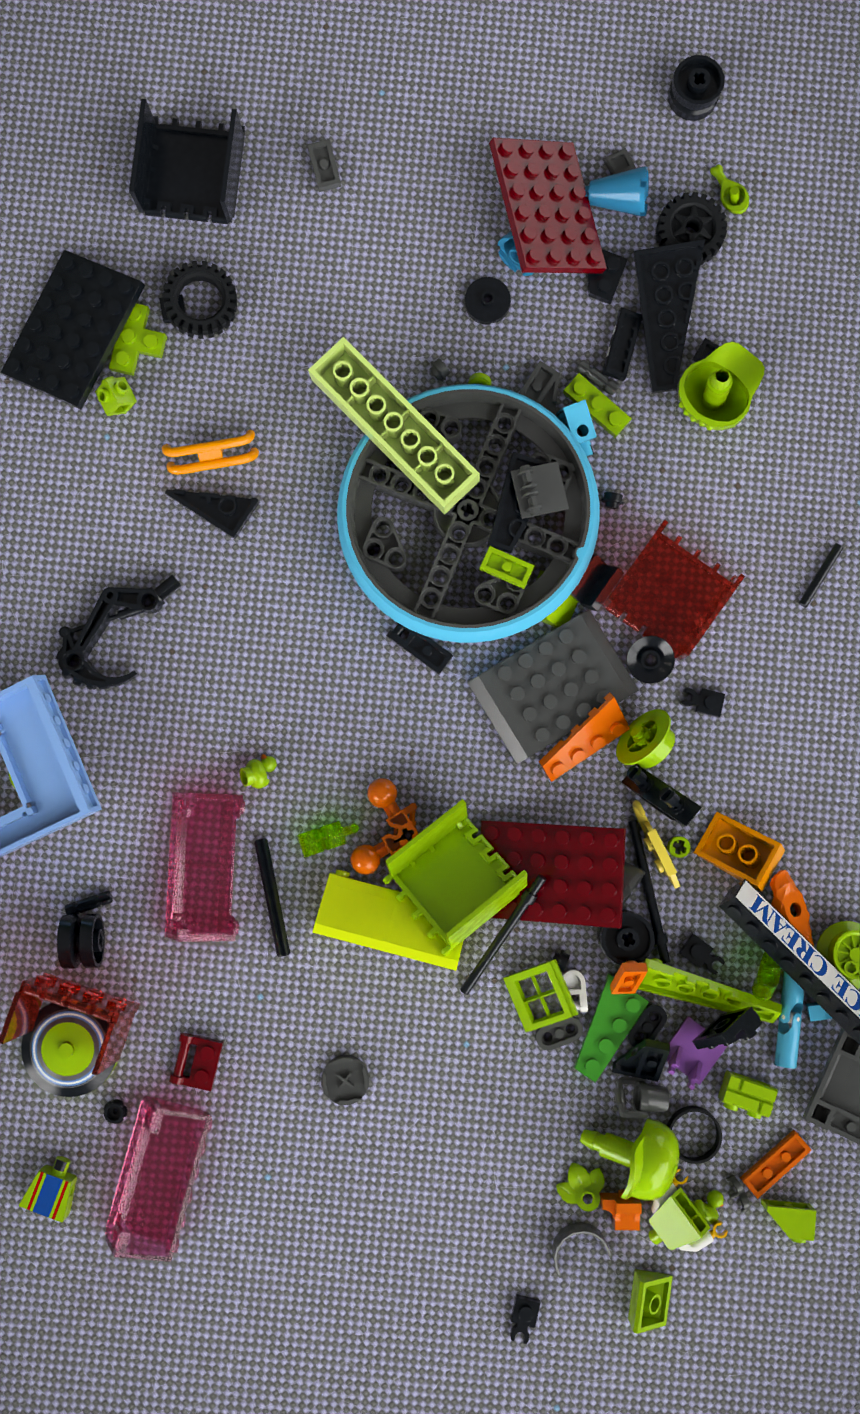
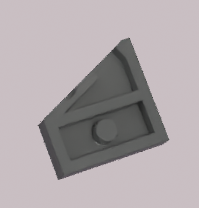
(542, 386)

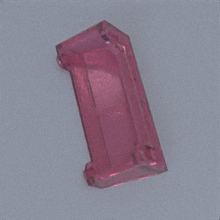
(202, 867)

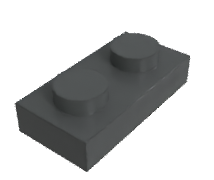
(324, 165)

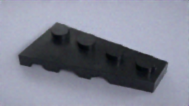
(508, 521)

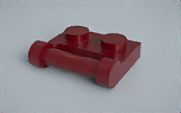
(204, 1063)

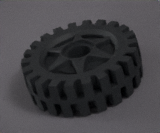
(694, 213)

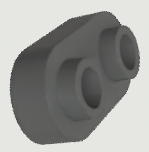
(559, 1034)

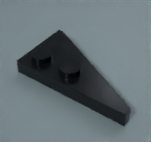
(223, 512)

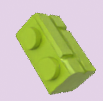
(748, 1094)

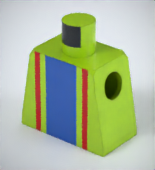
(51, 1191)

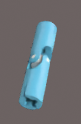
(788, 1038)

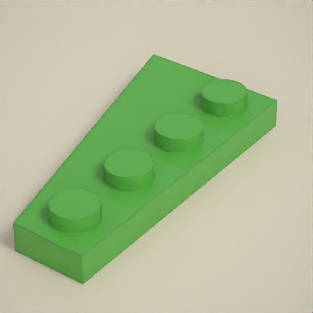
(608, 1029)

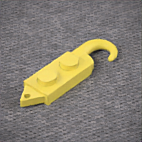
(653, 843)

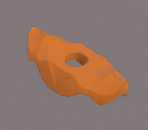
(784, 895)

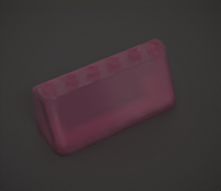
(157, 1180)

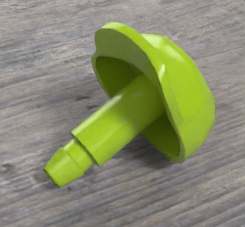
(720, 387)
(651, 1158)

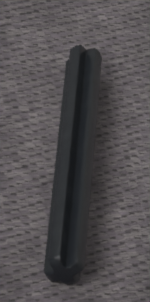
(272, 897)

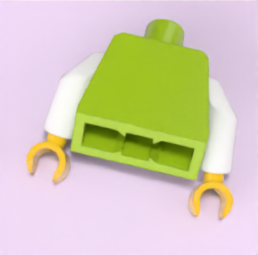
(679, 1221)

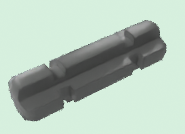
(596, 377)

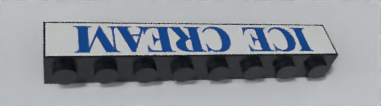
(795, 955)

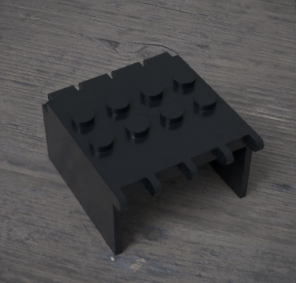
(186, 168)

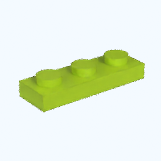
(600, 407)

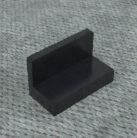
(596, 583)

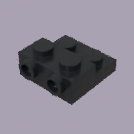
(729, 1028)

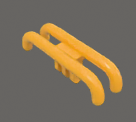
(210, 454)

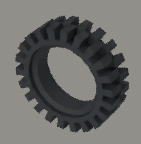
(200, 273)

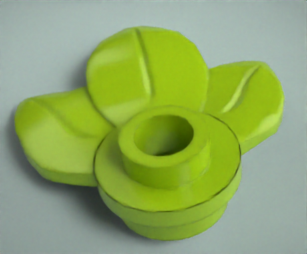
(582, 1183)

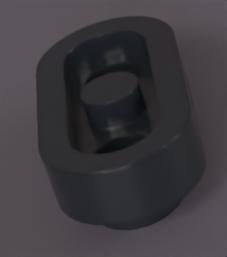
(649, 1027)

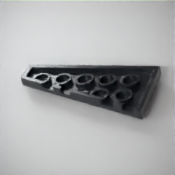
(666, 298)

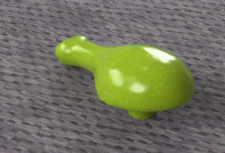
(732, 194)

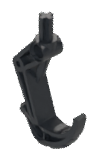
(110, 600)

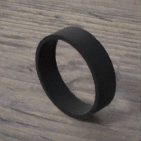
(715, 1148)

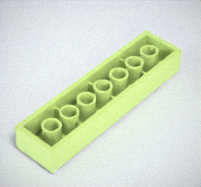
(394, 425)

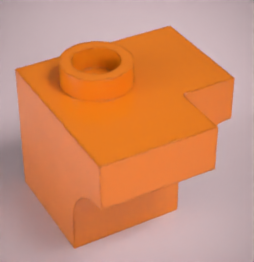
(624, 1212)

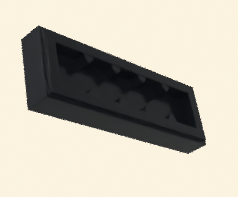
(622, 344)

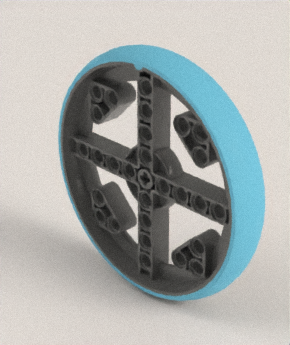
(489, 620)

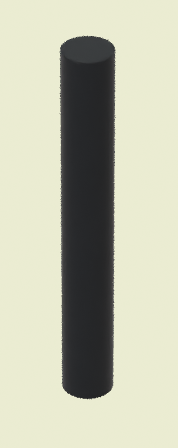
(821, 574)

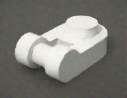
(576, 984)

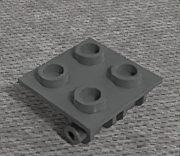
(539, 489)

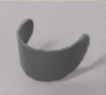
(570, 1230)

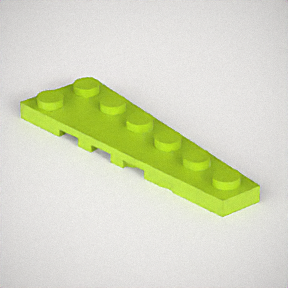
(691, 988)

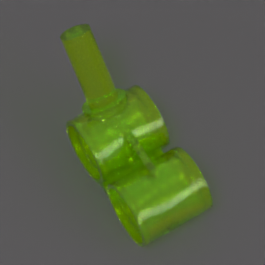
(326, 838)
(767, 973)

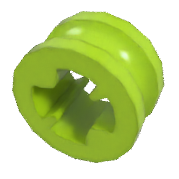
(685, 843)

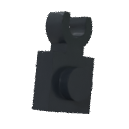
(707, 701)
(699, 952)
(524, 1314)

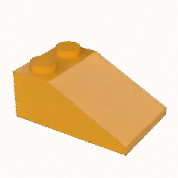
(740, 851)

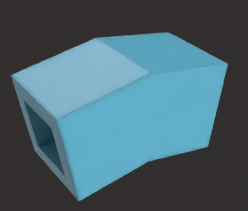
(816, 1012)

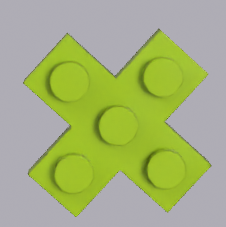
(135, 341)

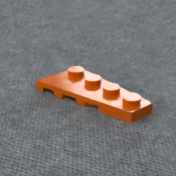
(593, 734)

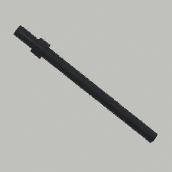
(527, 898)
(659, 936)

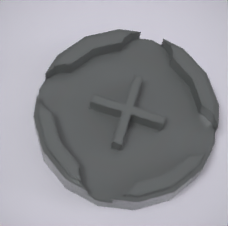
(345, 1080)

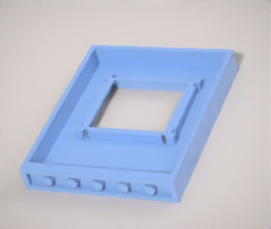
(41, 765)

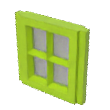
(540, 995)

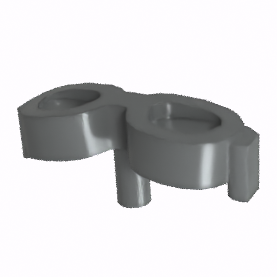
(740, 1192)

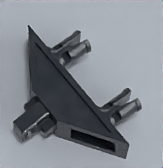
(661, 795)

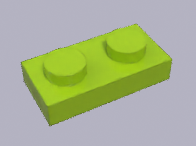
(506, 567)

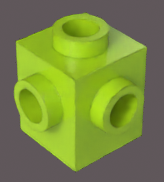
(115, 396)

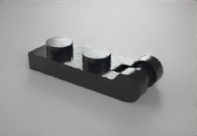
(421, 648)

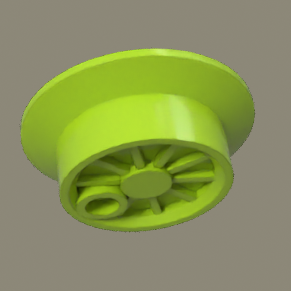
(647, 740)
(841, 948)

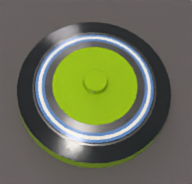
(64, 1051)

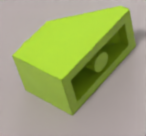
(794, 1218)

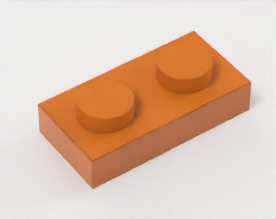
(628, 978)

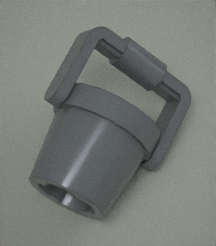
(646, 1098)

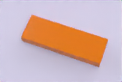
(775, 1164)

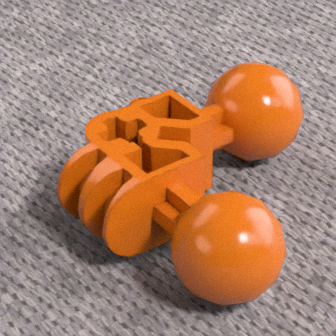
(383, 794)

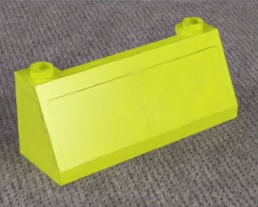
(378, 920)

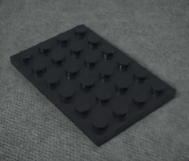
(72, 329)

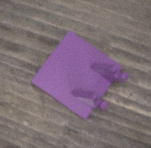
(687, 1058)

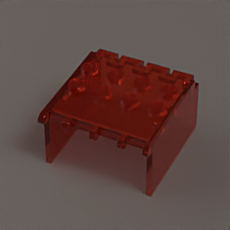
(671, 593)
(90, 1001)

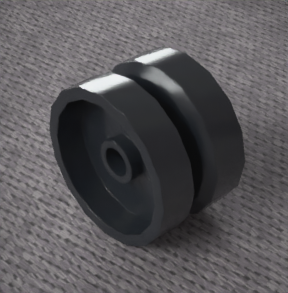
(696, 87)
(80, 941)
(636, 947)

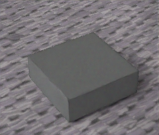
(619, 162)

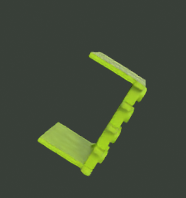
(453, 877)

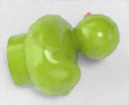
(255, 772)
(708, 1211)

